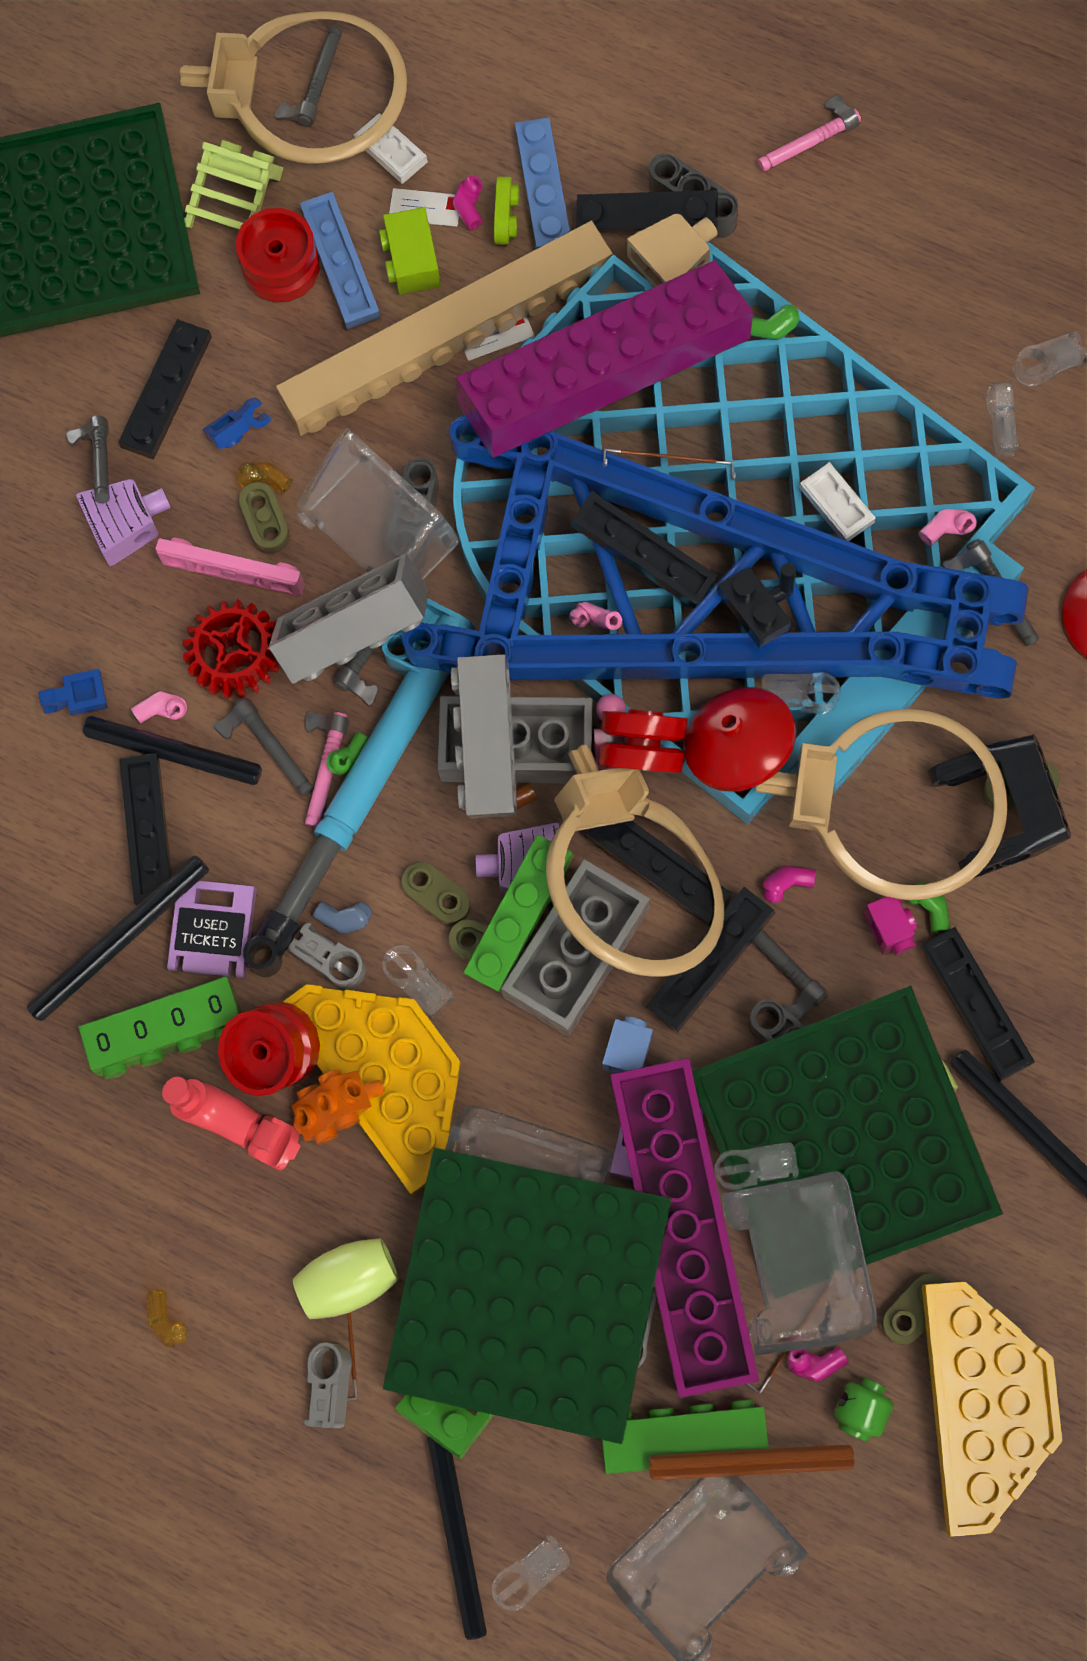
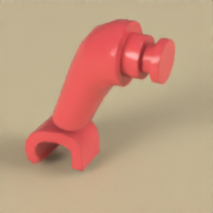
(229, 1117)

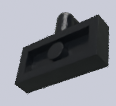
(758, 607)

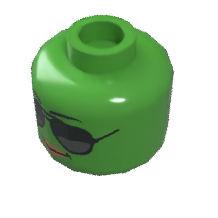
(863, 1409)

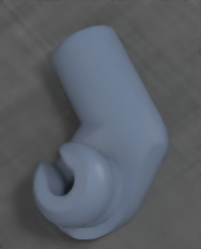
(346, 920)

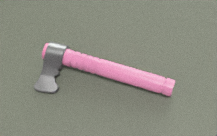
(846, 120)
(336, 726)

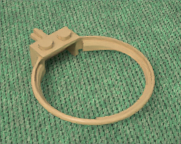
(233, 80)
(813, 794)
(608, 798)

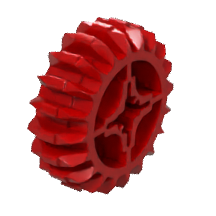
(208, 634)

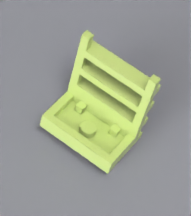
(236, 167)

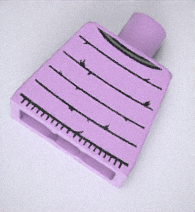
(123, 521)
(511, 852)

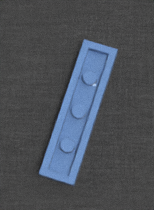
(542, 180)
(340, 260)

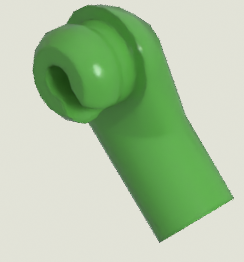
(778, 325)
(342, 760)
(937, 912)

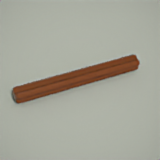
(751, 1462)

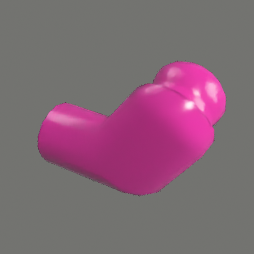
(465, 202)
(784, 878)
(816, 1367)

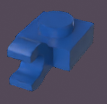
(231, 426)
(81, 693)

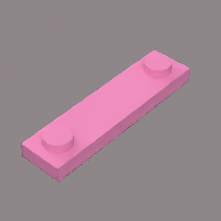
(185, 556)

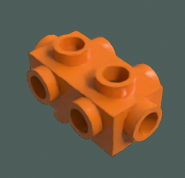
(333, 1105)

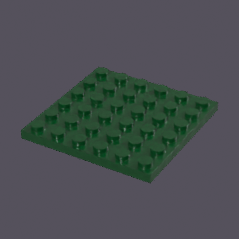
(90, 221)
(862, 1101)
(528, 1295)

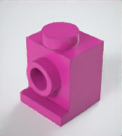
(891, 925)

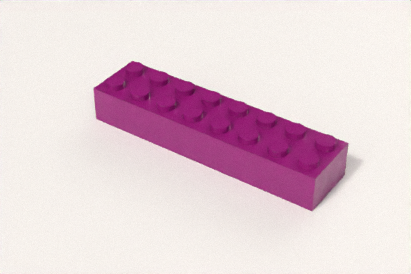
(603, 358)
(696, 1266)

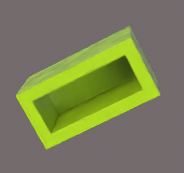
(411, 250)

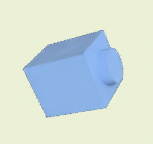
(627, 1045)

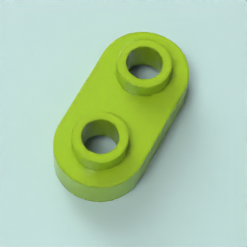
(504, 223)

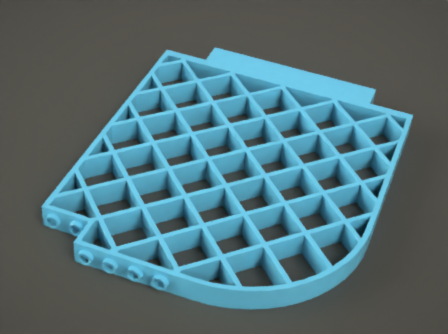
(858, 695)

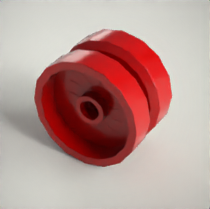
(277, 254)
(642, 741)
(268, 1048)

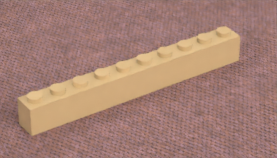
(442, 329)

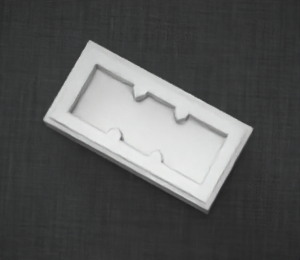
(395, 152)
(837, 502)

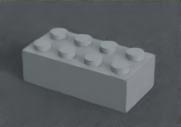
(350, 619)
(486, 736)
(542, 737)
(559, 975)

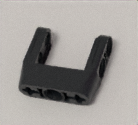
(1031, 791)

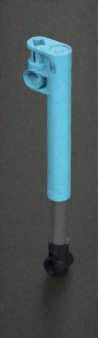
(358, 789)

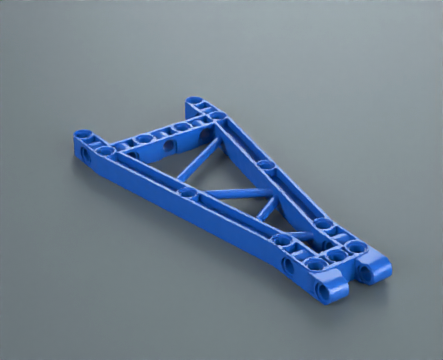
(720, 655)

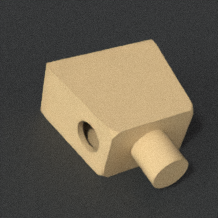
(671, 248)

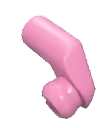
(947, 522)
(595, 616)
(160, 704)

